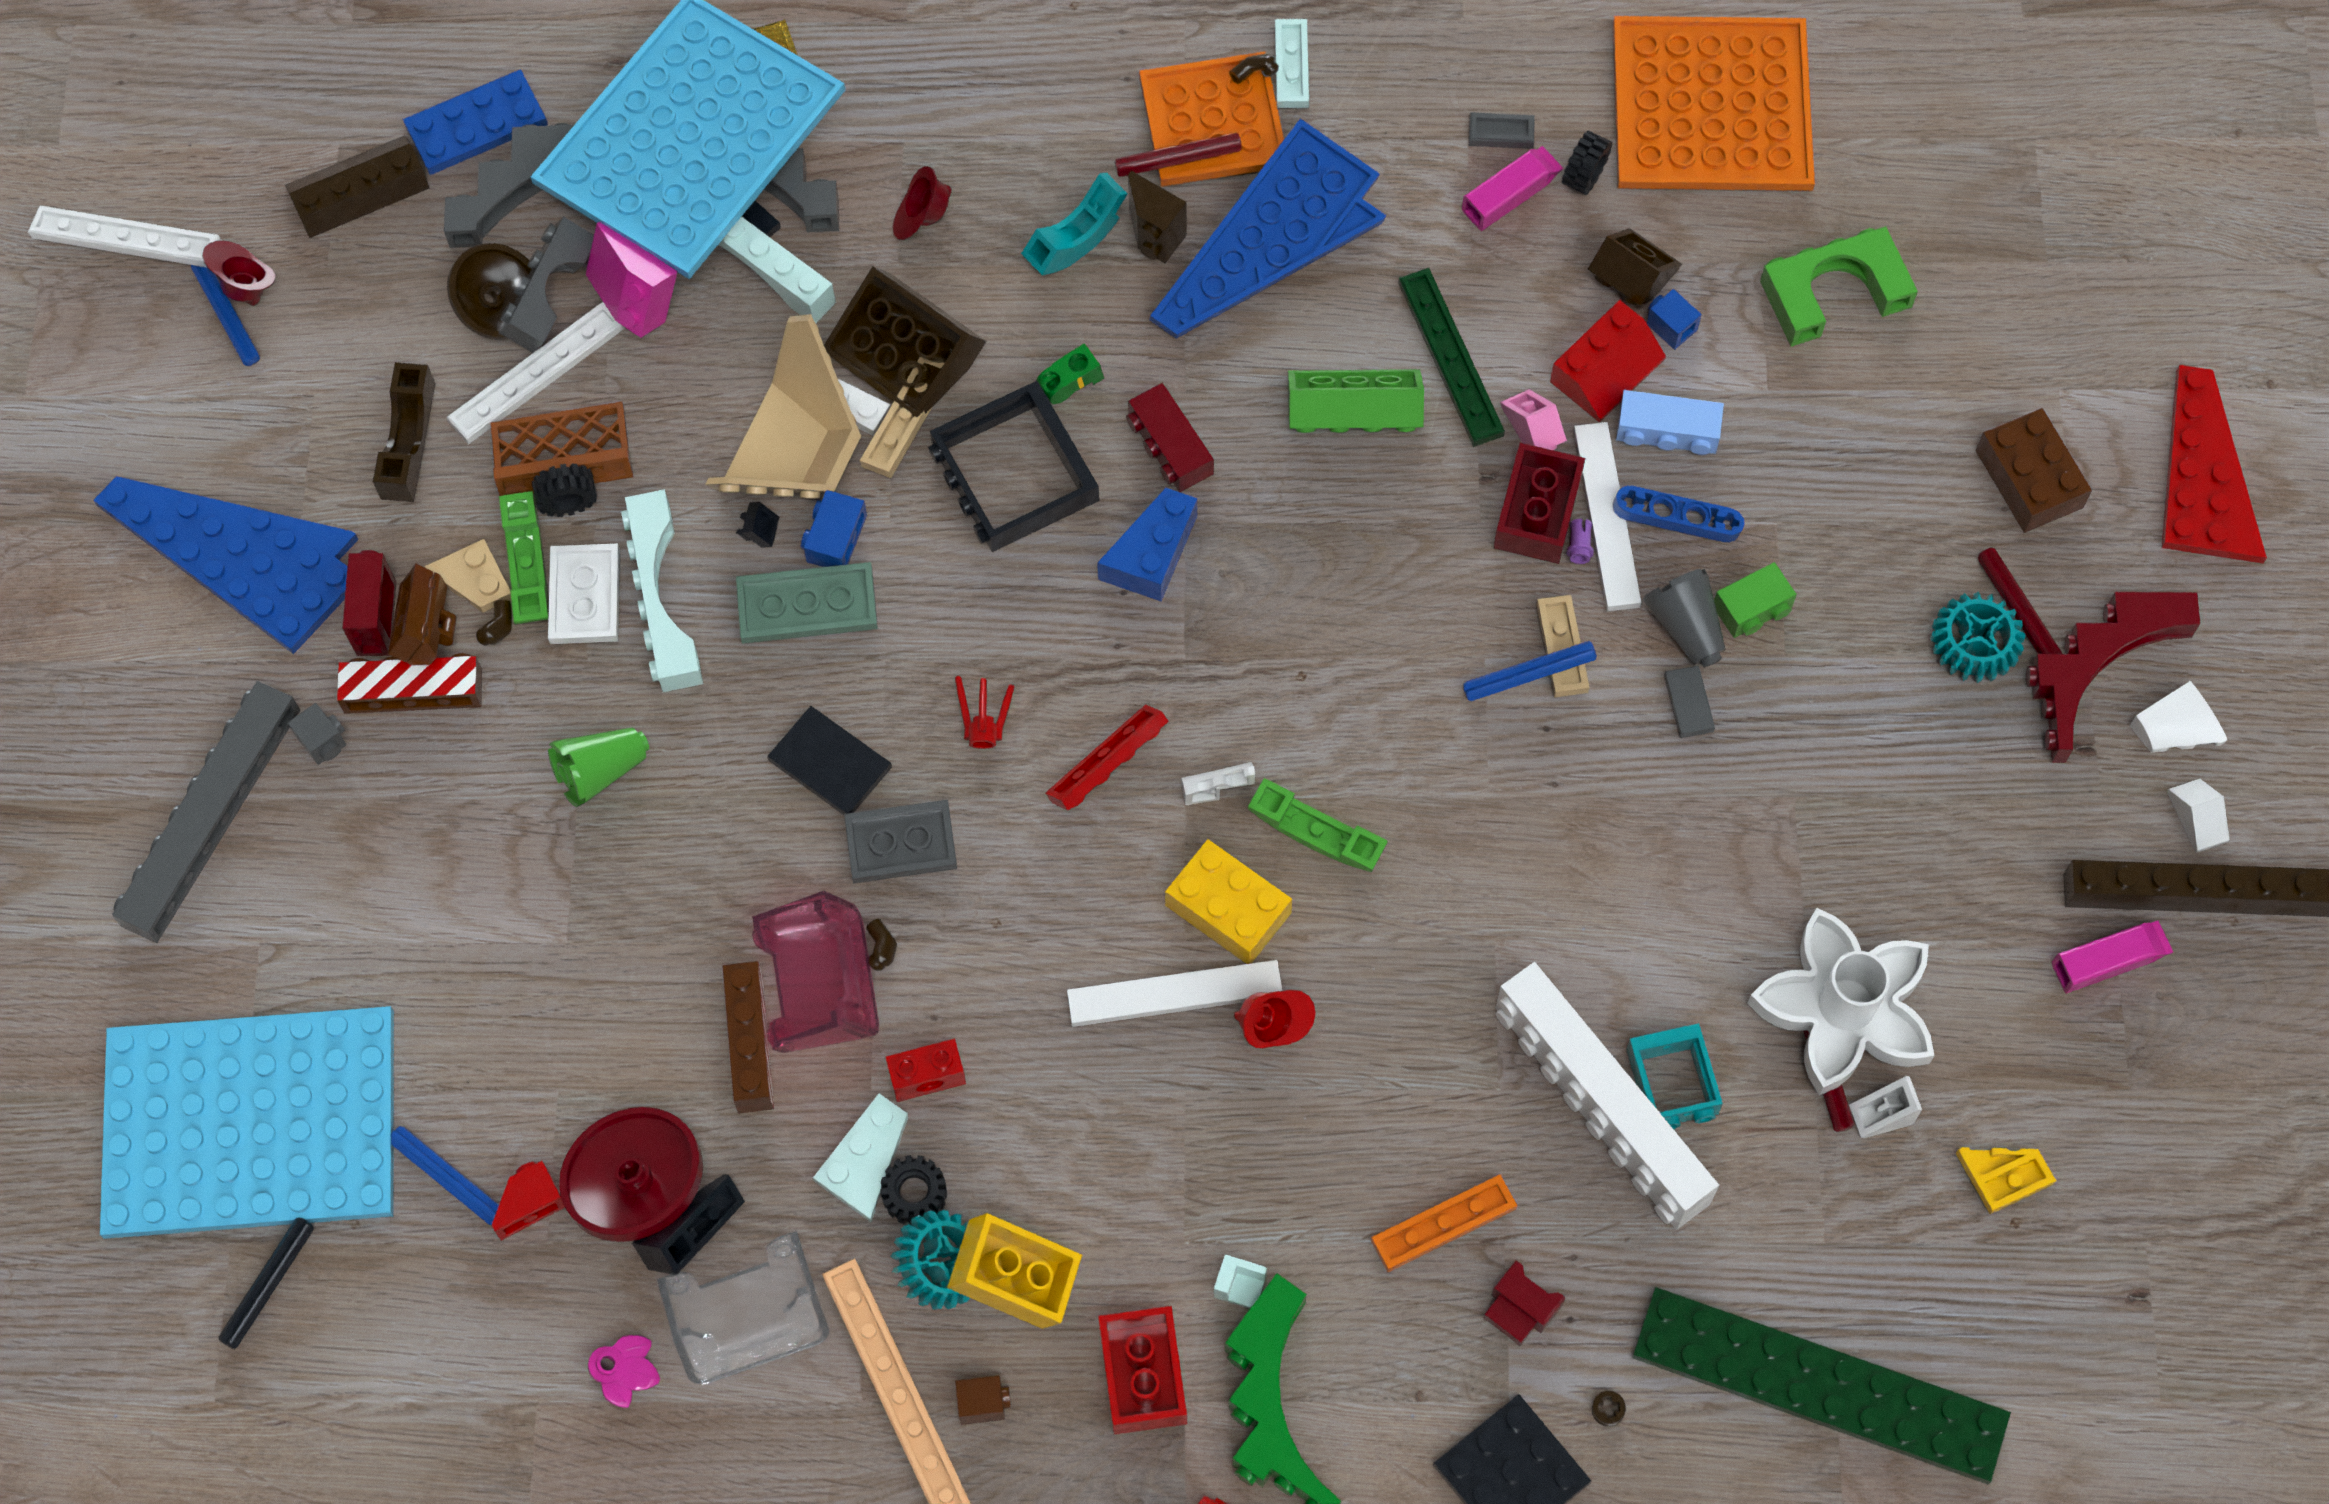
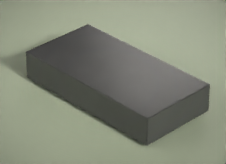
(1501, 130)
(1689, 701)

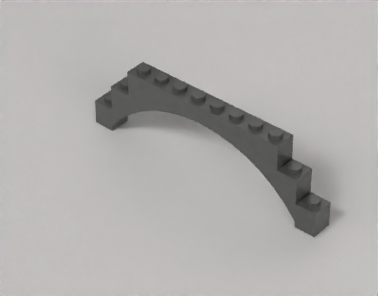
(509, 183)

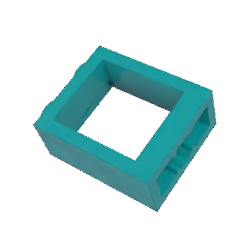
(1671, 1042)

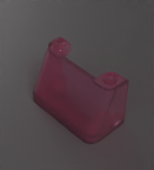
(818, 973)

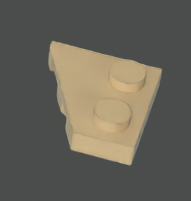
(473, 575)

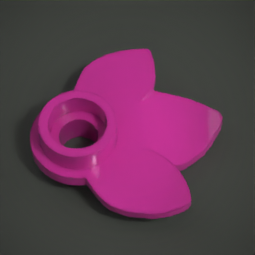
(629, 1370)

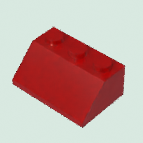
(1607, 360)

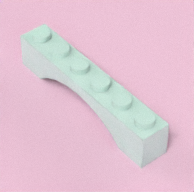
(790, 277)
(652, 529)

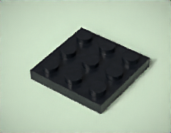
(1512, 1462)

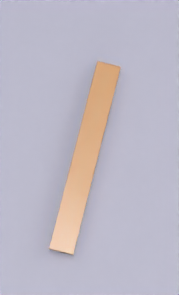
(894, 1385)

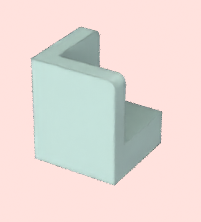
(1239, 1281)

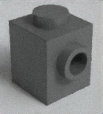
(318, 733)

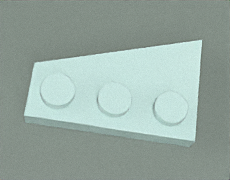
(863, 1156)

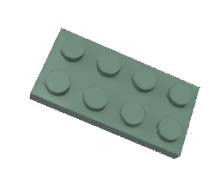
(806, 602)

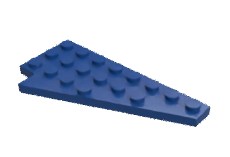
(1287, 218)
(260, 563)

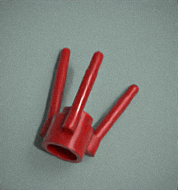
(982, 731)

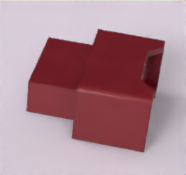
(1521, 1305)

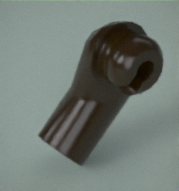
(1249, 65)
(498, 627)
(884, 947)

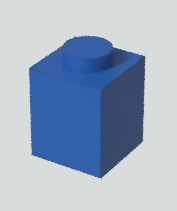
(1673, 318)

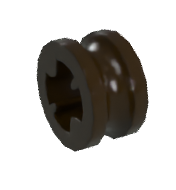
(1616, 1400)

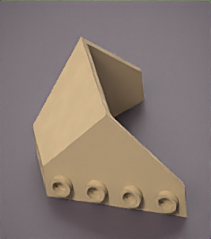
(801, 428)

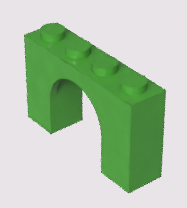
(1867, 256)

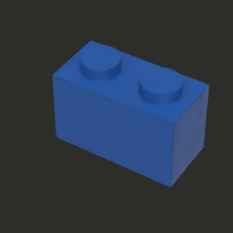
(834, 530)

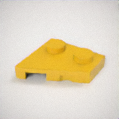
(2005, 1175)

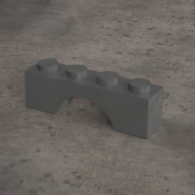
(530, 316)

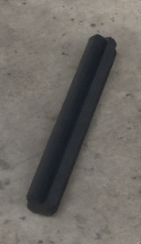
(266, 1283)

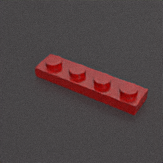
(1104, 759)

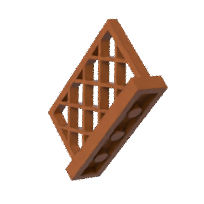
(604, 464)

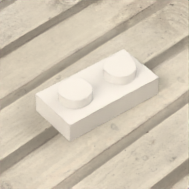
(866, 408)

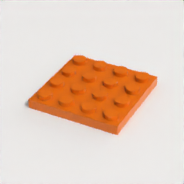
(1204, 102)

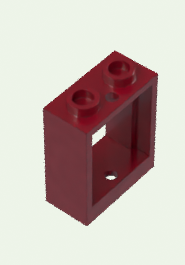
(369, 603)

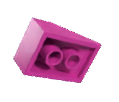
(630, 281)

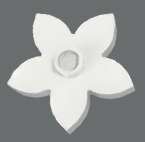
(1848, 1002)

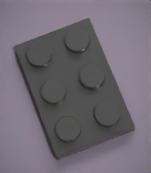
(900, 841)

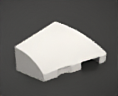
(2179, 722)
(1207, 786)

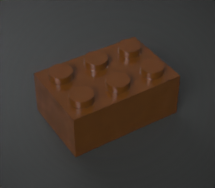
(2033, 470)

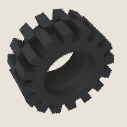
(1587, 162)
(564, 490)
(906, 1170)

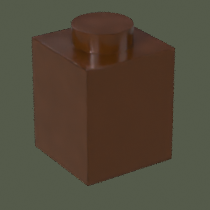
(982, 1399)

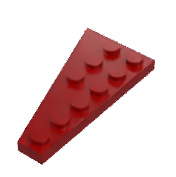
(2206, 489)

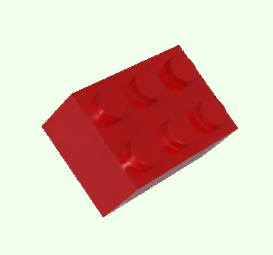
(1142, 1370)

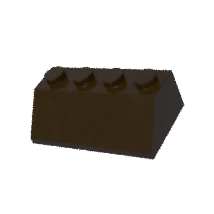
(357, 186)

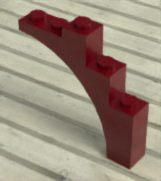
(2129, 623)

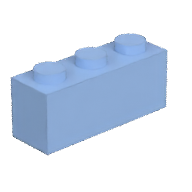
(1669, 422)

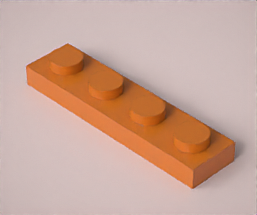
(1443, 1223)

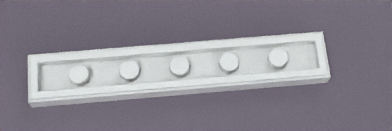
(120, 235)
(534, 373)
(1608, 529)
(1172, 993)

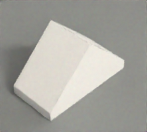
(2201, 814)
(1887, 1108)

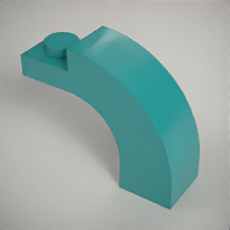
(1080, 232)

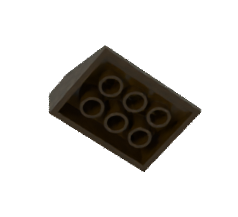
(887, 334)

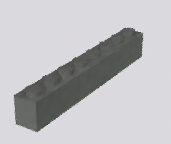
(205, 812)

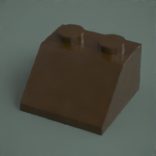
(1156, 217)
(1633, 266)

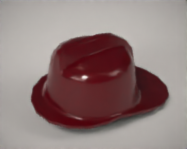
(922, 204)
(239, 271)

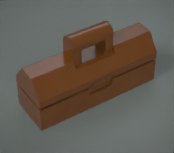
(417, 617)

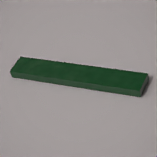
(1451, 357)

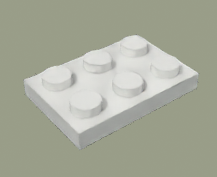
(584, 593)

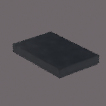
(829, 761)

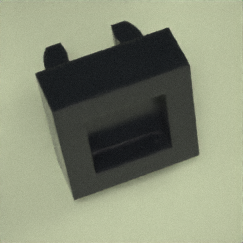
(759, 524)

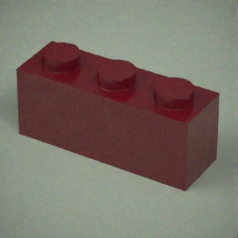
(1169, 438)

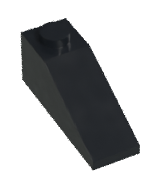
(680, 1241)

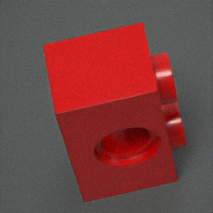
(926, 1070)

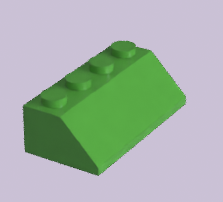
(1355, 400)

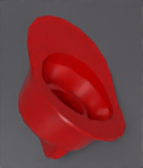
(1276, 1018)

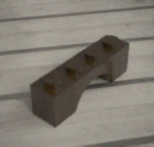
(411, 404)

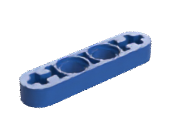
(1678, 507)

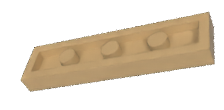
(895, 433)

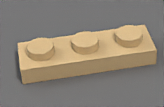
(1560, 632)

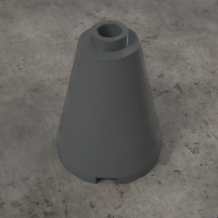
(1690, 616)

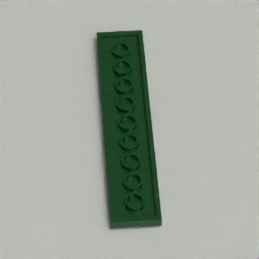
(1822, 1385)

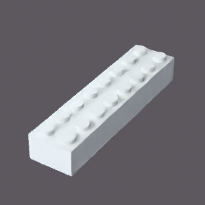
(1605, 1097)

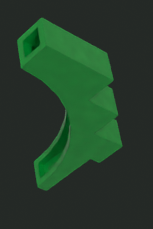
(1257, 1401)

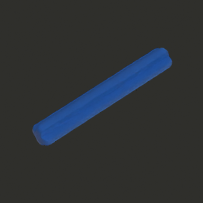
(226, 315)
(1529, 671)
(444, 1174)

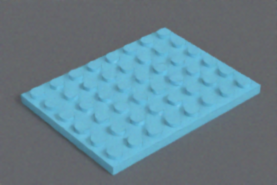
(688, 134)
(248, 1122)

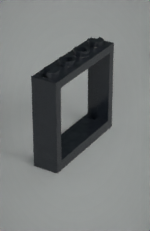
(990, 415)

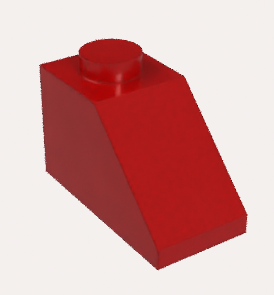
(526, 1200)

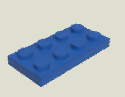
(473, 121)

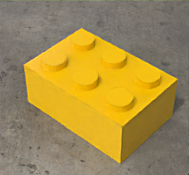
(1228, 902)
(1014, 1271)

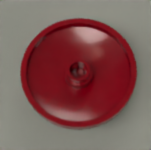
(631, 1174)

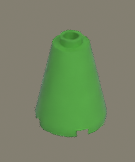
(595, 761)

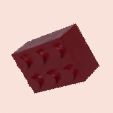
(1539, 503)

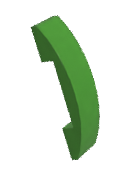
(525, 557)
(1315, 829)

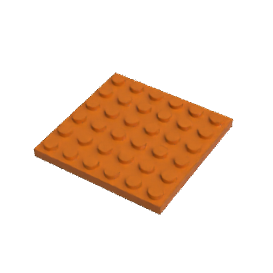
(1712, 103)

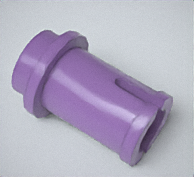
(1580, 543)

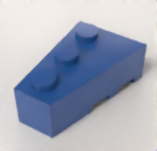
(1151, 546)

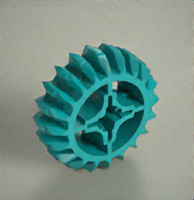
(1968, 617)
(937, 1230)

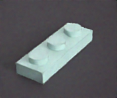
(1292, 58)

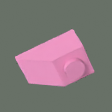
(1534, 419)

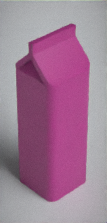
(1510, 187)
(2111, 956)

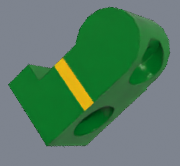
(1070, 374)

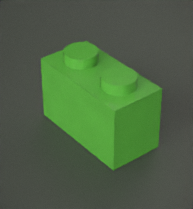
(1755, 600)

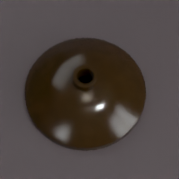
(481, 271)

